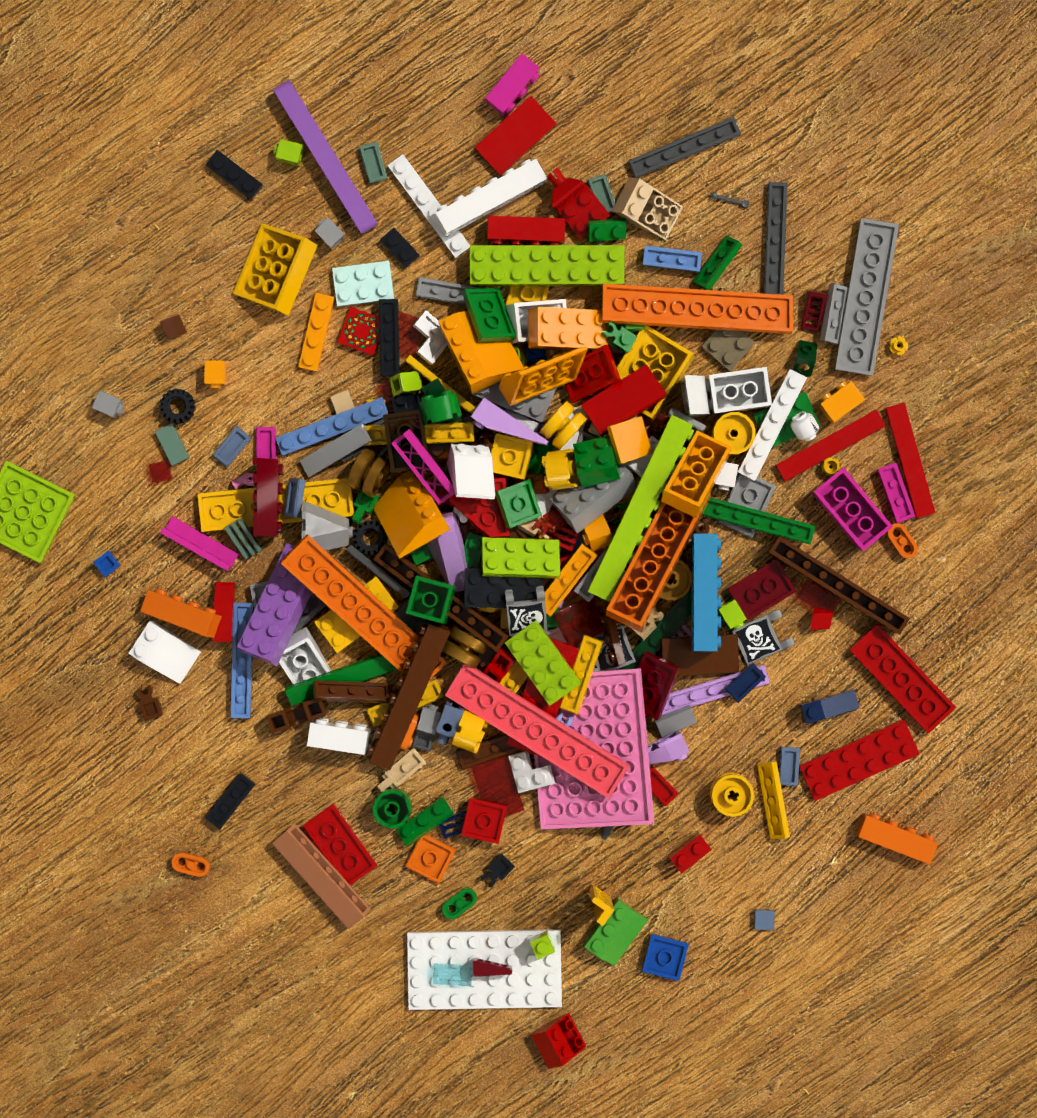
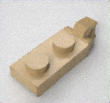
(402, 770)

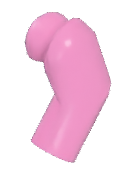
(245, 479)

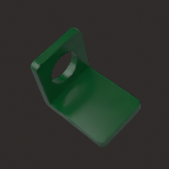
(805, 355)

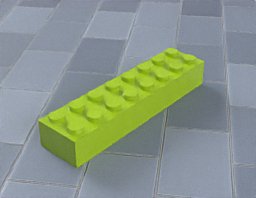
(546, 265)

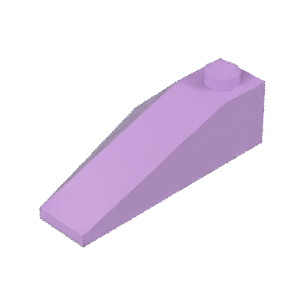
(497, 420)
(450, 553)
(668, 749)

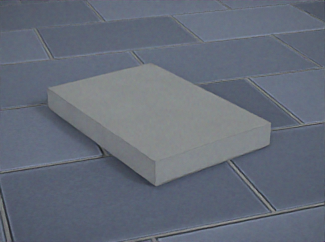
(752, 495)

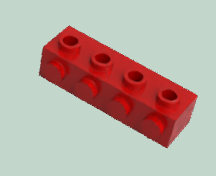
(525, 230)

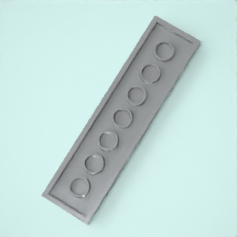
(866, 297)

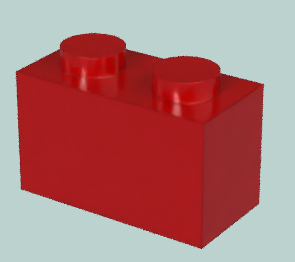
(689, 852)

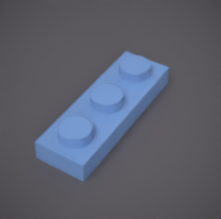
(672, 259)

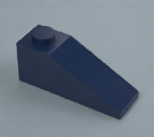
(828, 706)

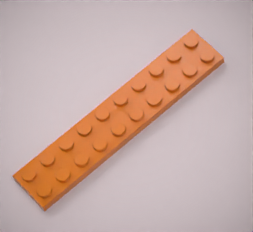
(697, 308)
(352, 602)

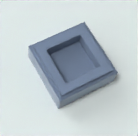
(764, 919)

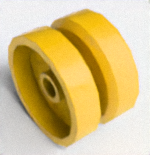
(560, 423)
(738, 423)
(742, 798)

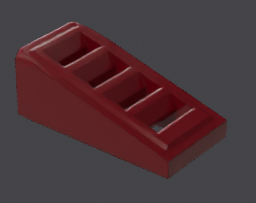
(819, 294)
(489, 968)

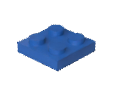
(665, 957)

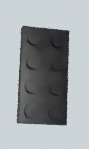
(490, 591)

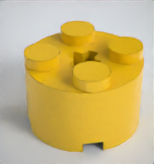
(560, 469)
(470, 732)

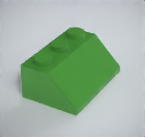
(617, 934)

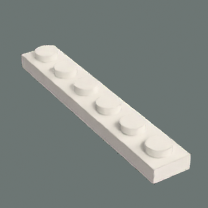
(426, 203)
(772, 424)

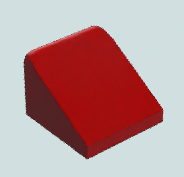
(821, 619)

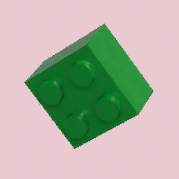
(596, 461)
(430, 599)

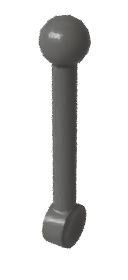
(744, 204)

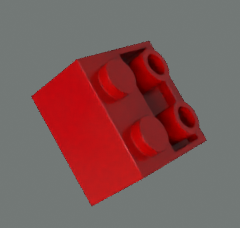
(558, 1041)

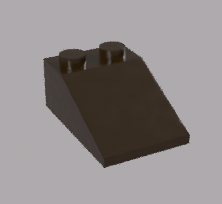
(395, 426)

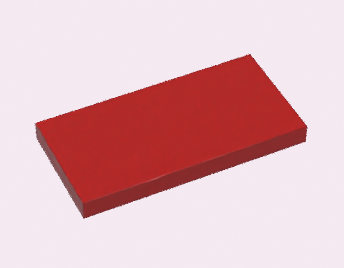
(515, 136)
(624, 399)
(339, 844)

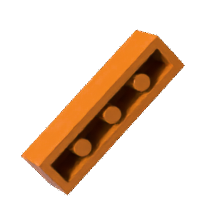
(181, 613)
(896, 838)

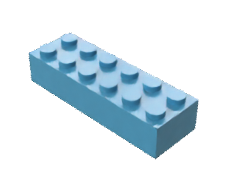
(704, 593)

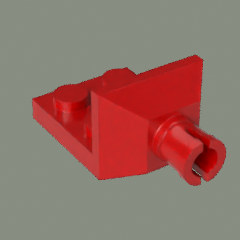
(576, 202)

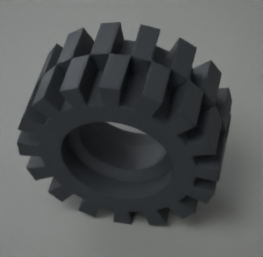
(166, 403)
(358, 537)

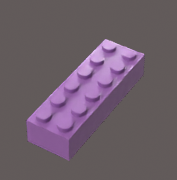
(275, 615)

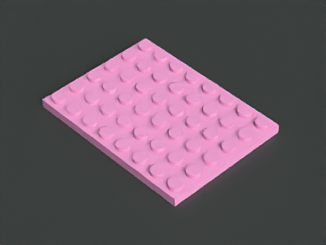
(615, 720)

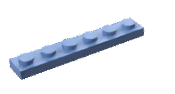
(332, 426)
(241, 664)

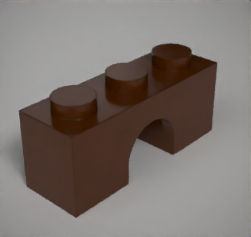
(296, 715)

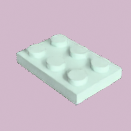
(363, 283)

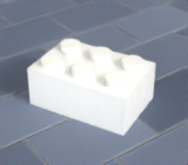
(739, 390)
(339, 736)

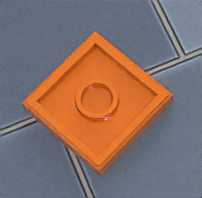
(430, 858)

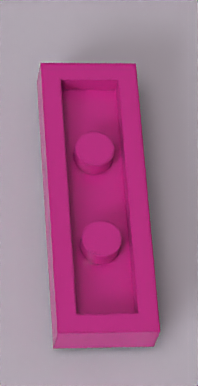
(896, 492)

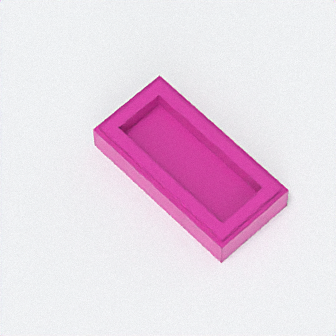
(266, 442)

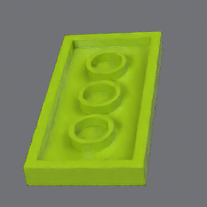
(520, 557)
(543, 662)

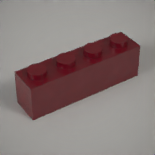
(267, 497)

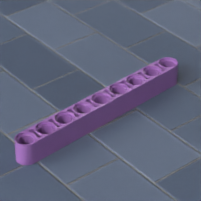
(325, 156)

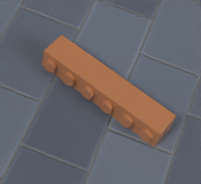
(321, 876)

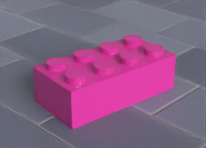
(851, 509)

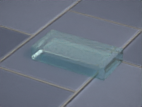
(452, 974)

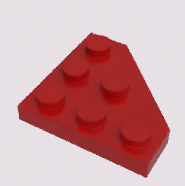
(483, 512)

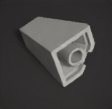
(325, 527)

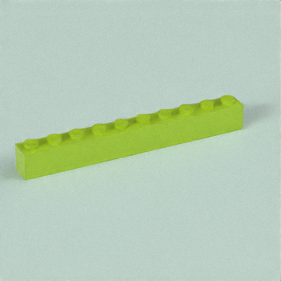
(640, 507)

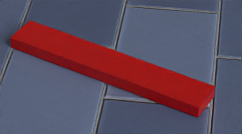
(830, 445)
(910, 460)

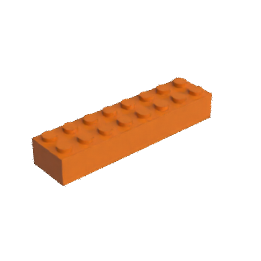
(652, 566)

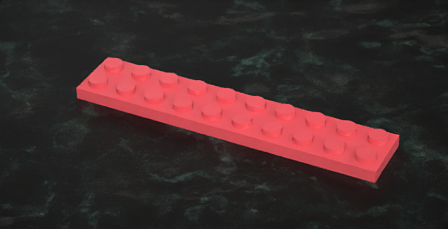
(537, 730)

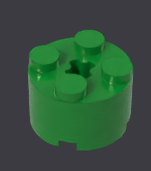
(440, 408)
(387, 817)

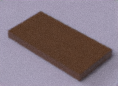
(678, 652)

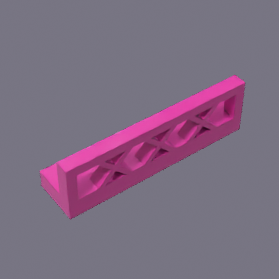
(433, 466)
(200, 543)

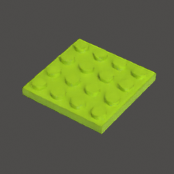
(30, 511)

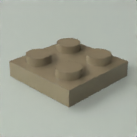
(728, 347)

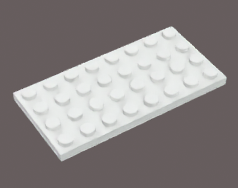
(530, 985)

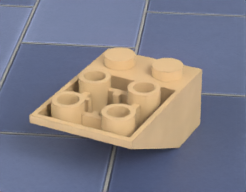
(647, 208)

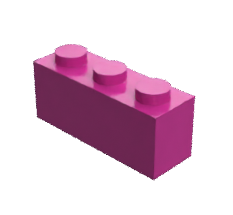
(513, 85)

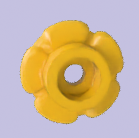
(903, 345)
(827, 462)

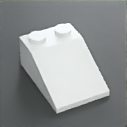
(519, 316)
(694, 396)
(471, 471)
(164, 652)
(303, 657)

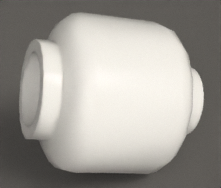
(804, 426)

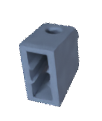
(452, 715)

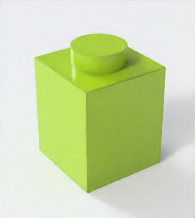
(289, 152)
(405, 383)
(732, 614)
(542, 945)

